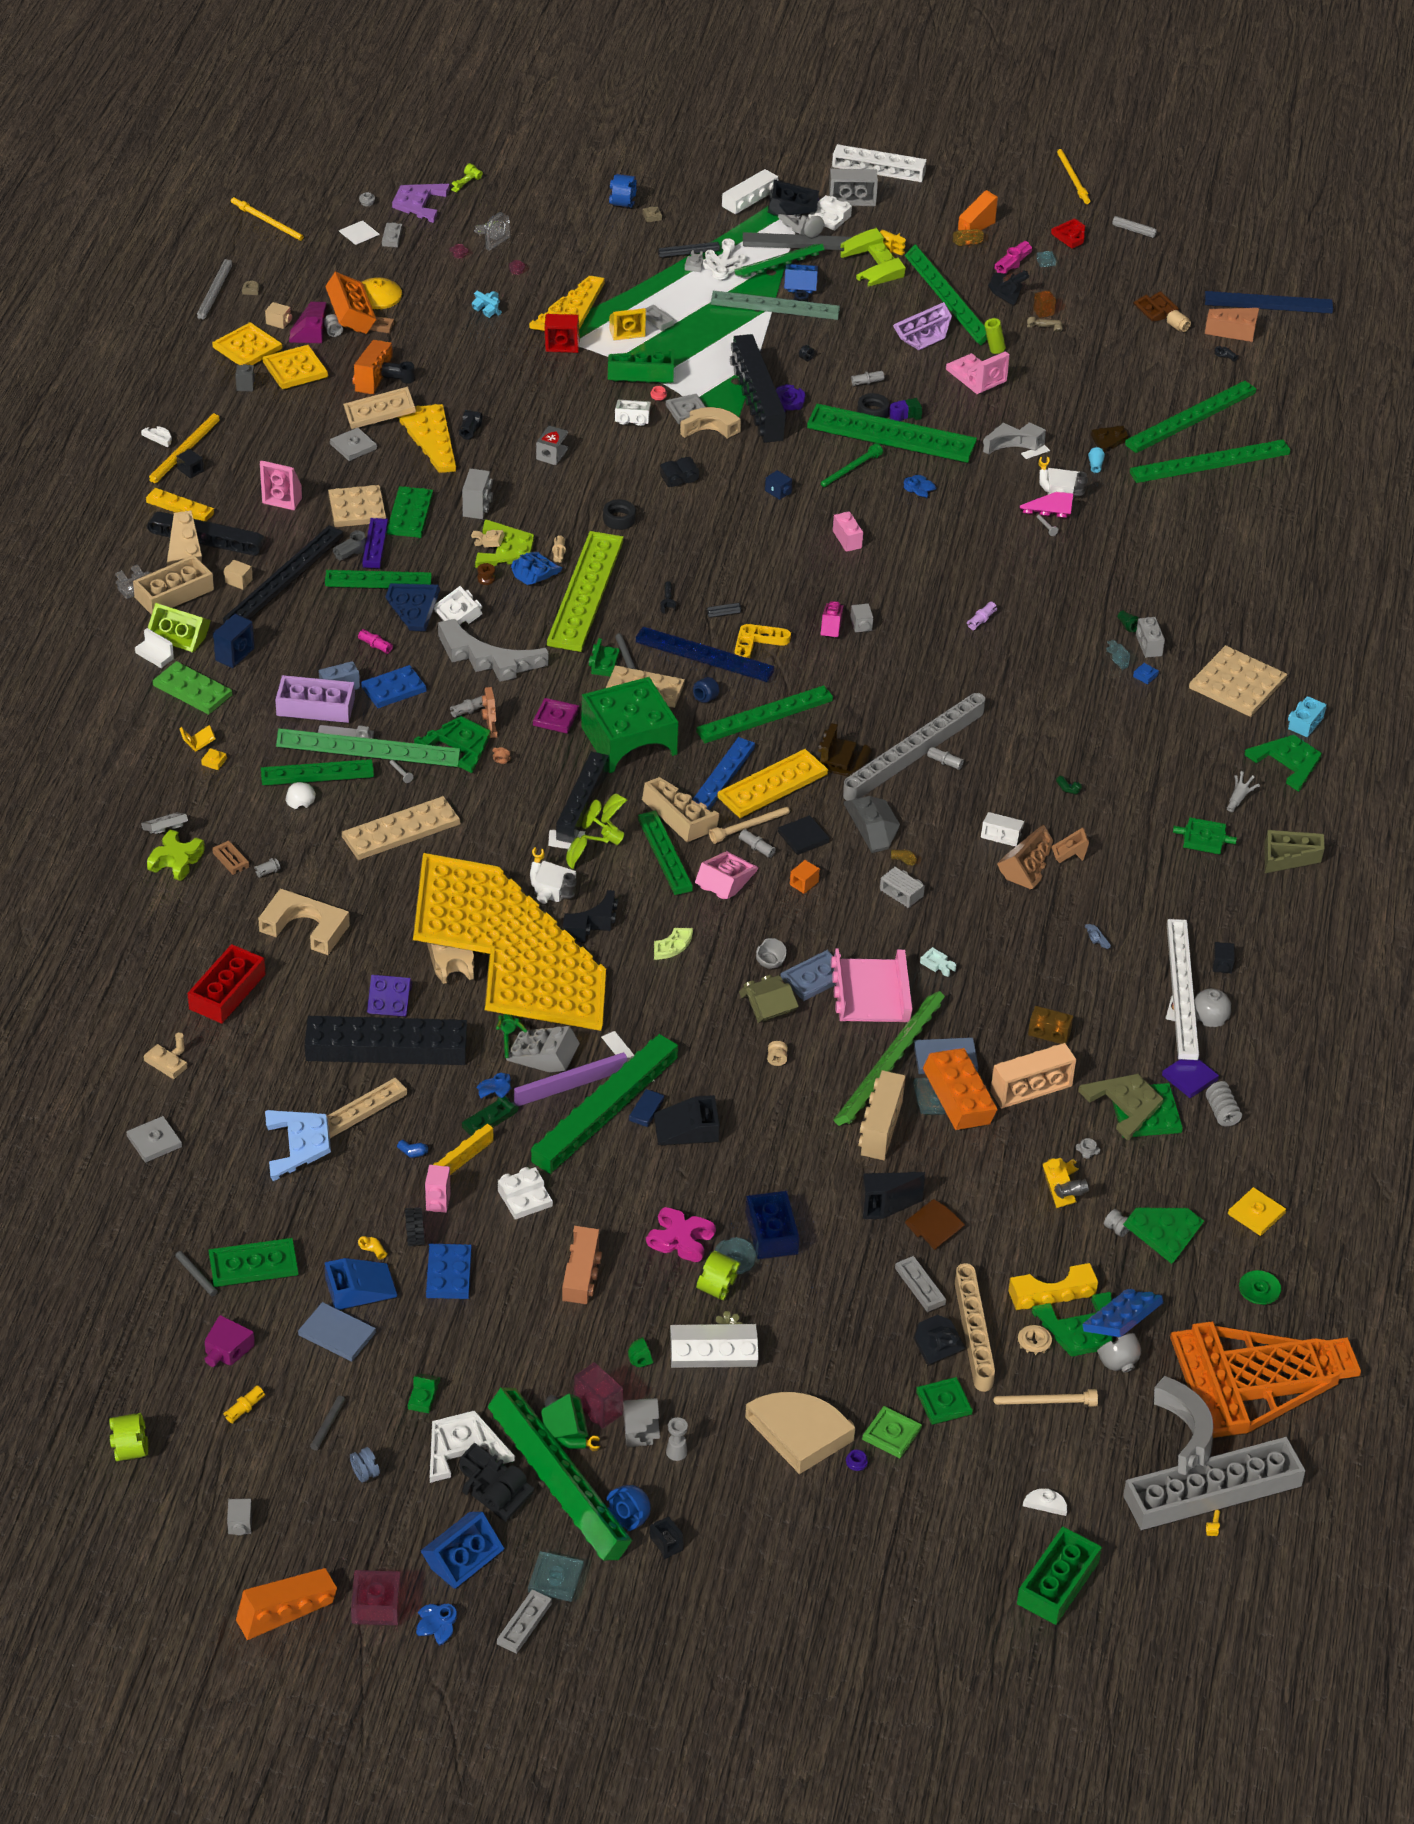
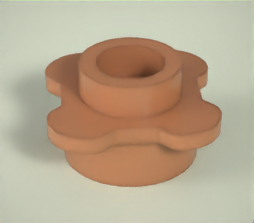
(501, 755)

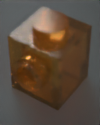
(1044, 304)

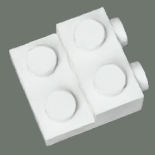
(832, 212)
(632, 411)
(458, 606)
(524, 1192)

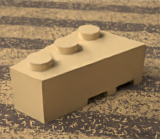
(183, 538)

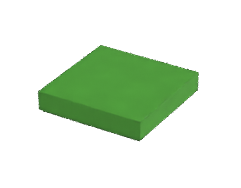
(892, 1432)

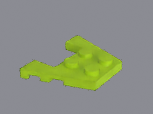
(513, 545)

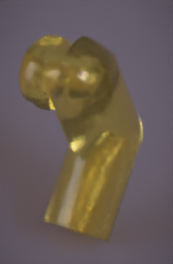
(905, 855)

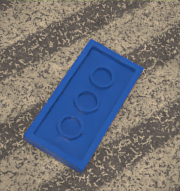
(1123, 1313)

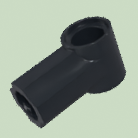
(403, 371)
(470, 422)

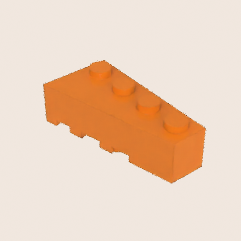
(369, 366)
(283, 1601)

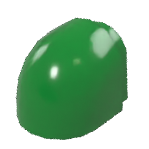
(639, 1353)

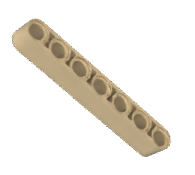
(974, 1327)

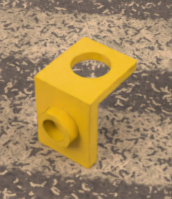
(200, 739)

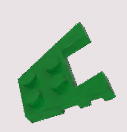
(463, 735)
(1290, 752)
(1070, 1331)

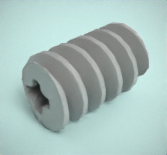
(1223, 1104)

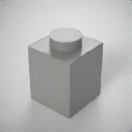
(861, 617)
(239, 1516)

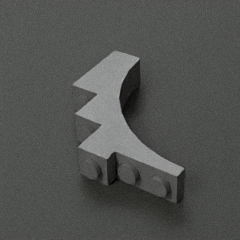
(483, 656)

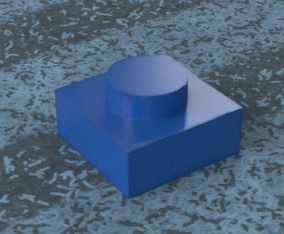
(1145, 673)

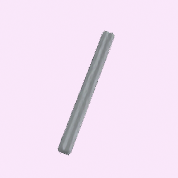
(214, 289)

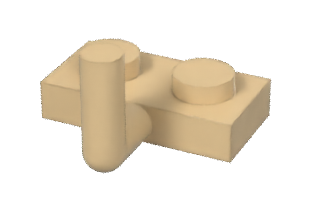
(167, 1061)

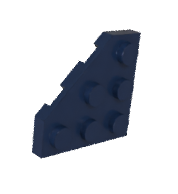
(413, 603)

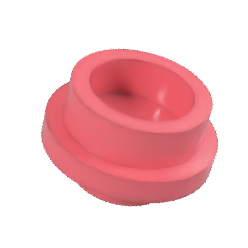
(658, 393)

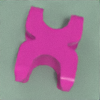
(680, 1234)

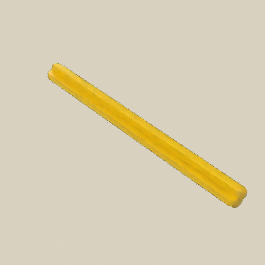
(189, 443)

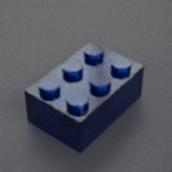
(772, 1225)

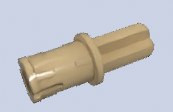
(559, 549)

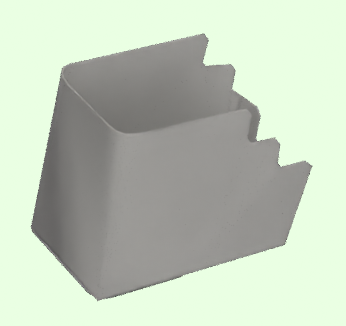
(641, 1421)

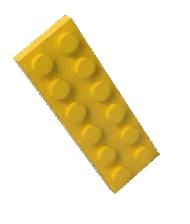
(772, 783)

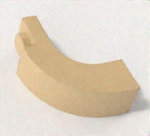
(711, 418)

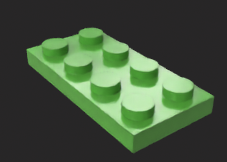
(192, 687)

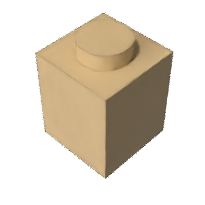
(278, 315)
(238, 574)

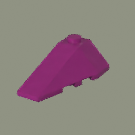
(310, 324)

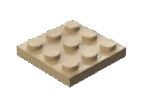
(356, 505)

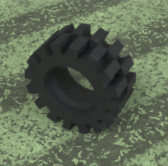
(414, 1226)

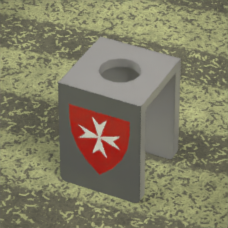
(549, 445)

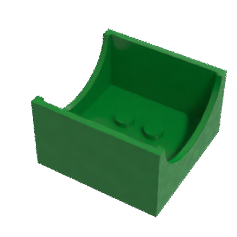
(627, 718)

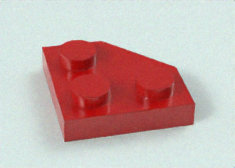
(1070, 233)

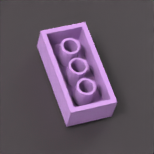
(315, 699)

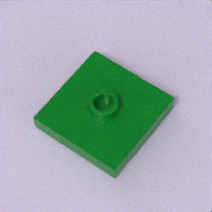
(944, 1400)

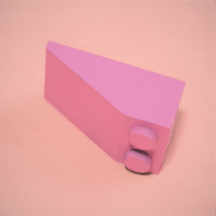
(280, 485)
(725, 874)

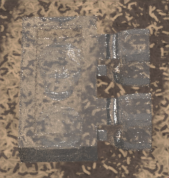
(125, 585)

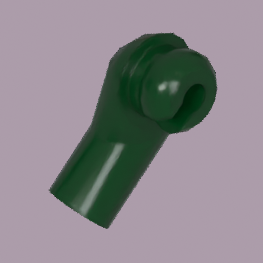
(1069, 788)

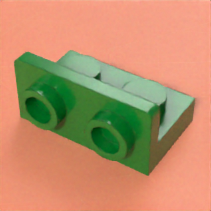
(603, 659)

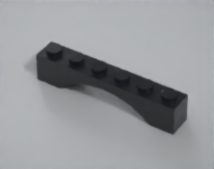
(590, 778)

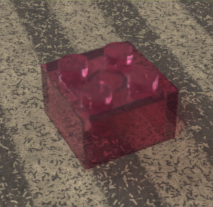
(599, 1395)
(376, 1597)

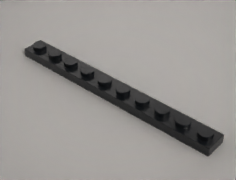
(287, 573)

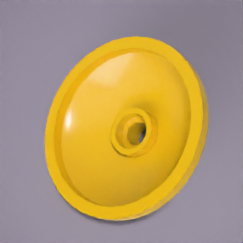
(382, 292)

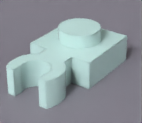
(936, 960)

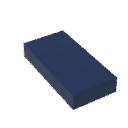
(646, 1107)

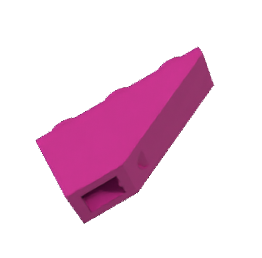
(1054, 503)
(832, 619)

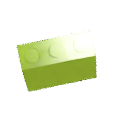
(179, 627)

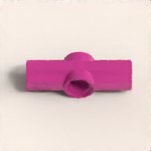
(1013, 257)

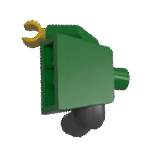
(566, 1422)

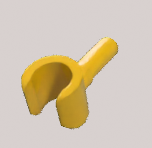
(1212, 1527)

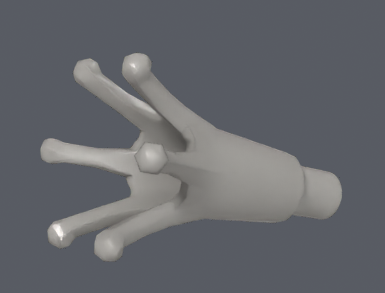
(1240, 791)

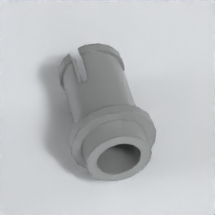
(268, 867)

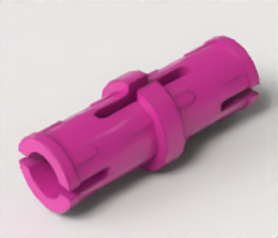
(375, 641)

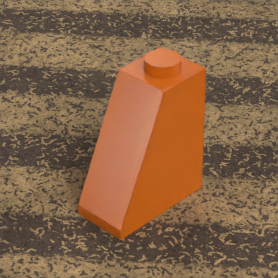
(980, 213)

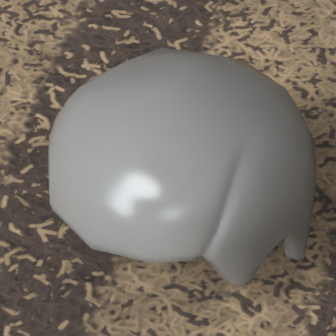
(771, 953)

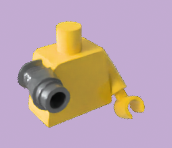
(1059, 1183)

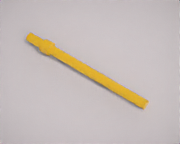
(1082, 192)
(244, 206)

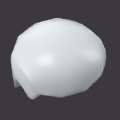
(300, 794)

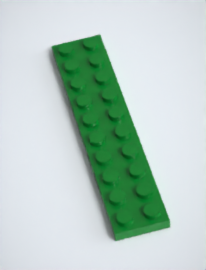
(892, 433)

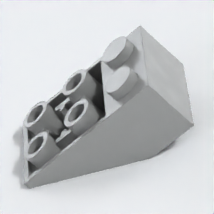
(545, 1048)

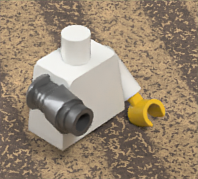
(1062, 480)
(551, 880)

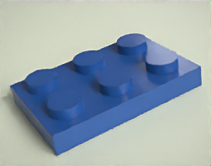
(393, 686)
(448, 1271)

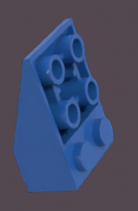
(358, 1282)

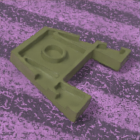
(1131, 1095)

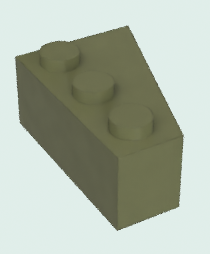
(1292, 849)

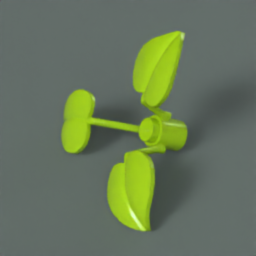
(609, 832)

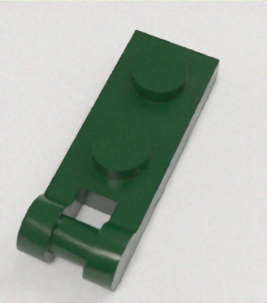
(490, 1115)

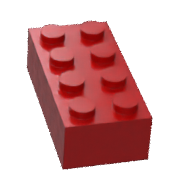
(226, 983)

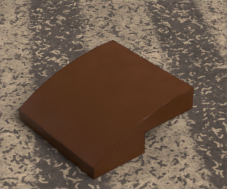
(1155, 307)
(934, 1223)

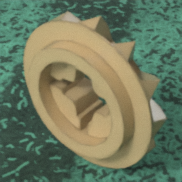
(1041, 1335)

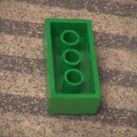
(1059, 1575)

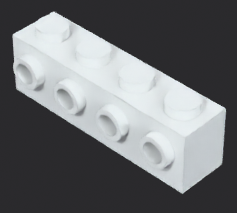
(748, 191)

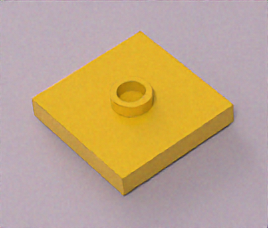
(1257, 1211)

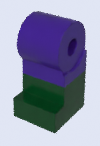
(906, 409)

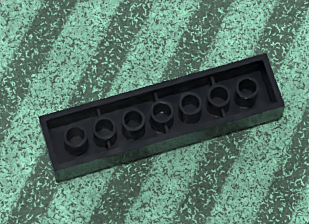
(757, 388)
(386, 1040)

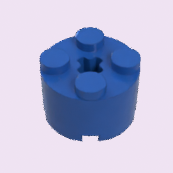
(623, 190)

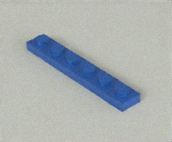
(724, 772)

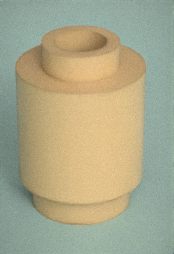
(1178, 321)

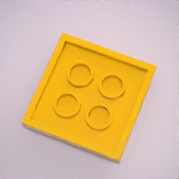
(247, 345)
(295, 367)

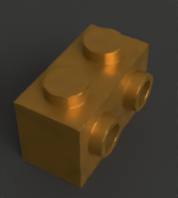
(1050, 1025)

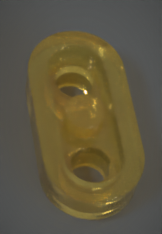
(971, 236)

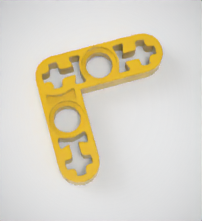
(776, 636)

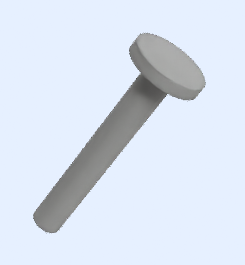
(1052, 530)
(408, 777)

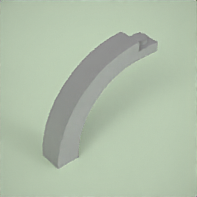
(1196, 1414)

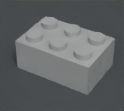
(854, 186)

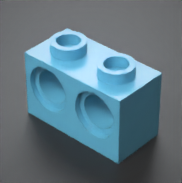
(1306, 716)

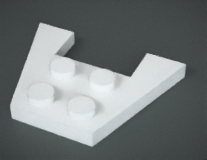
(453, 1438)

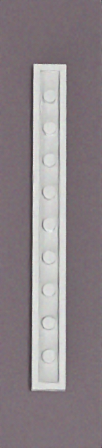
(1182, 989)

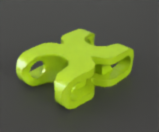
(175, 855)

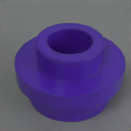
(856, 1455)

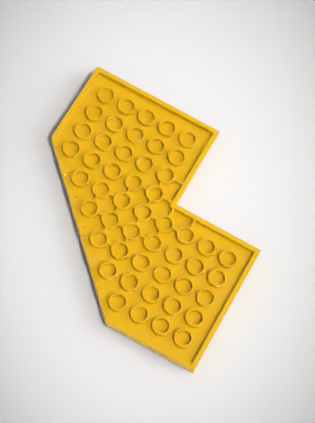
(532, 962)

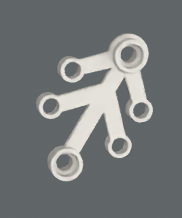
(721, 272)

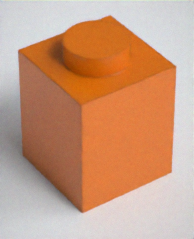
(804, 876)

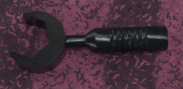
(667, 602)

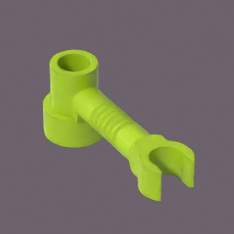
(471, 172)

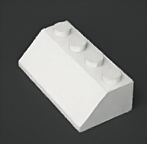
(714, 1345)

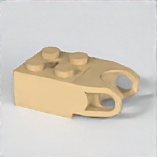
(451, 959)

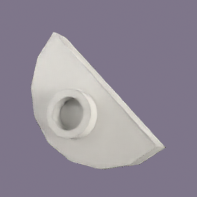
(159, 435)
(1047, 1501)

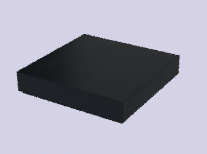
(803, 835)

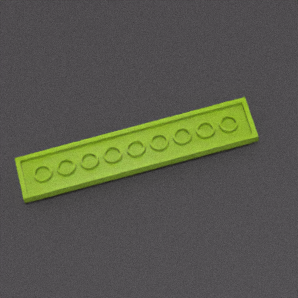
(585, 591)

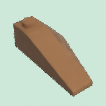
(1027, 859)

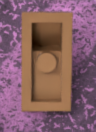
(1073, 844)

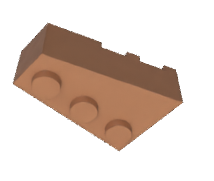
(1232, 323)
(582, 1266)

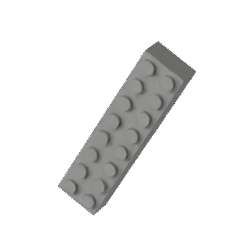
(1216, 1485)

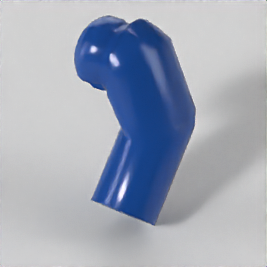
(413, 1150)

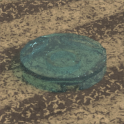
(739, 1250)

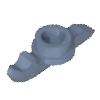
(1096, 936)

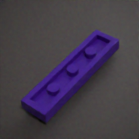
(375, 543)

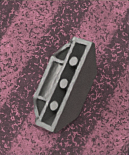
(874, 821)

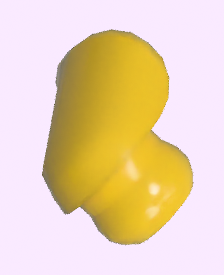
(373, 1245)

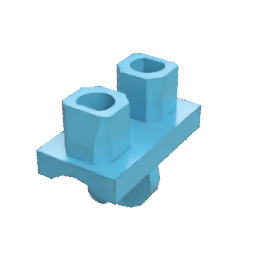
(489, 301)

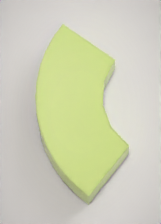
(674, 944)

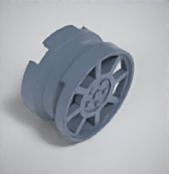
(364, 1464)

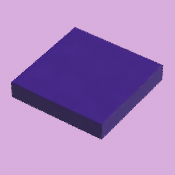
(1190, 1076)

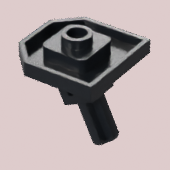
(1007, 286)
(937, 1339)

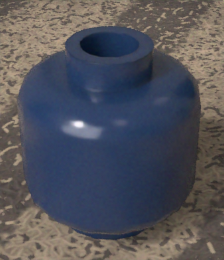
(706, 689)

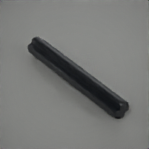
(686, 249)

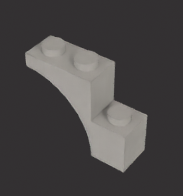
(1004, 436)

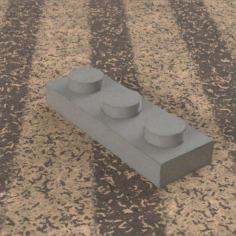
(920, 1283)
(524, 1621)

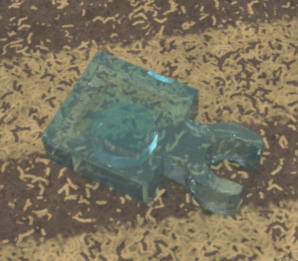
(1119, 654)

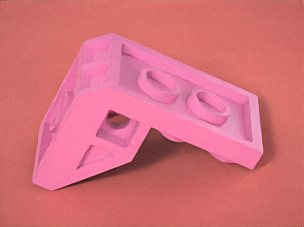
(980, 374)

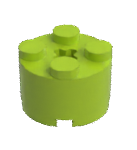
(718, 1274)
(128, 1436)

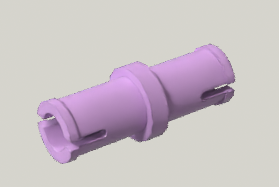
(982, 615)

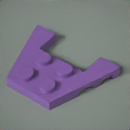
(414, 197)

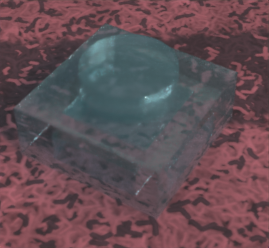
(1046, 259)

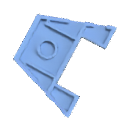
(307, 1139)

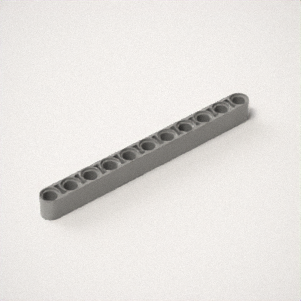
(913, 747)

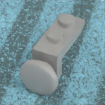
(806, 226)

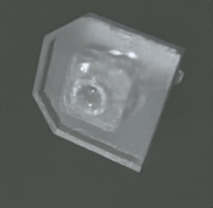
(495, 230)

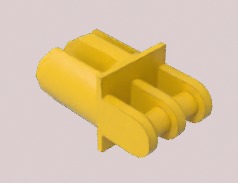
(893, 242)

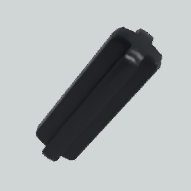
(721, 610)

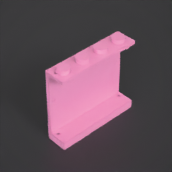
(872, 989)

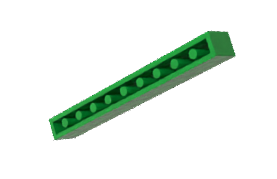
(604, 1103)
(559, 1474)

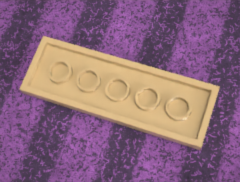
(400, 828)

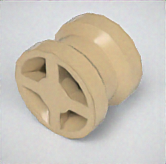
(777, 1053)

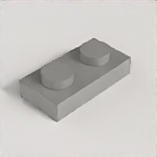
(392, 235)
(658, 317)

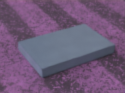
(810, 976)
(925, 1047)
(337, 1331)

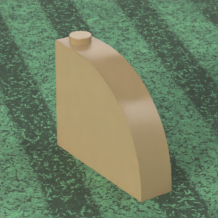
(800, 1427)

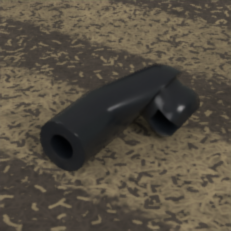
(1226, 352)

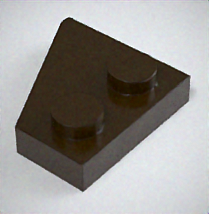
(1109, 437)

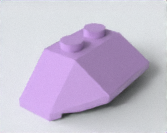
(925, 327)

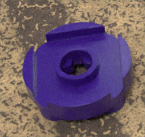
(795, 400)

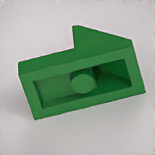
(423, 1392)

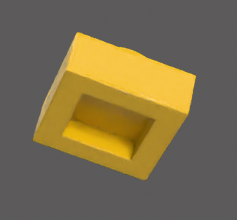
(214, 759)

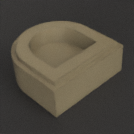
(250, 288)

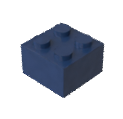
(233, 640)

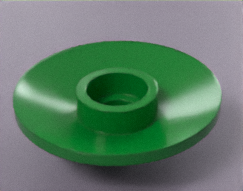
(1260, 1287)

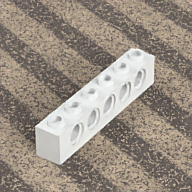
(886, 163)

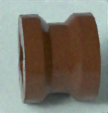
(486, 574)

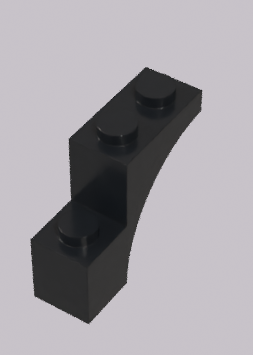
(597, 918)

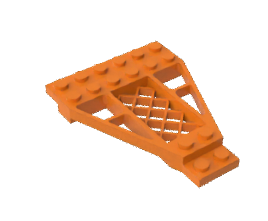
(1210, 1371)

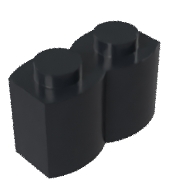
(679, 471)

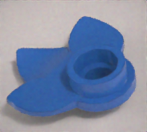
(919, 485)
(499, 1084)
(436, 1624)

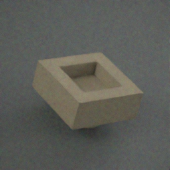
(652, 214)

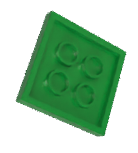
(1163, 1121)

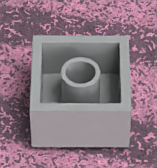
(477, 493)

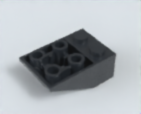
(688, 1122)
(890, 1193)

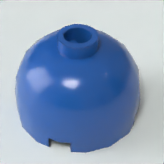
(629, 1506)

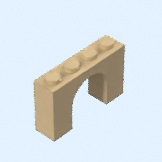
(289, 906)

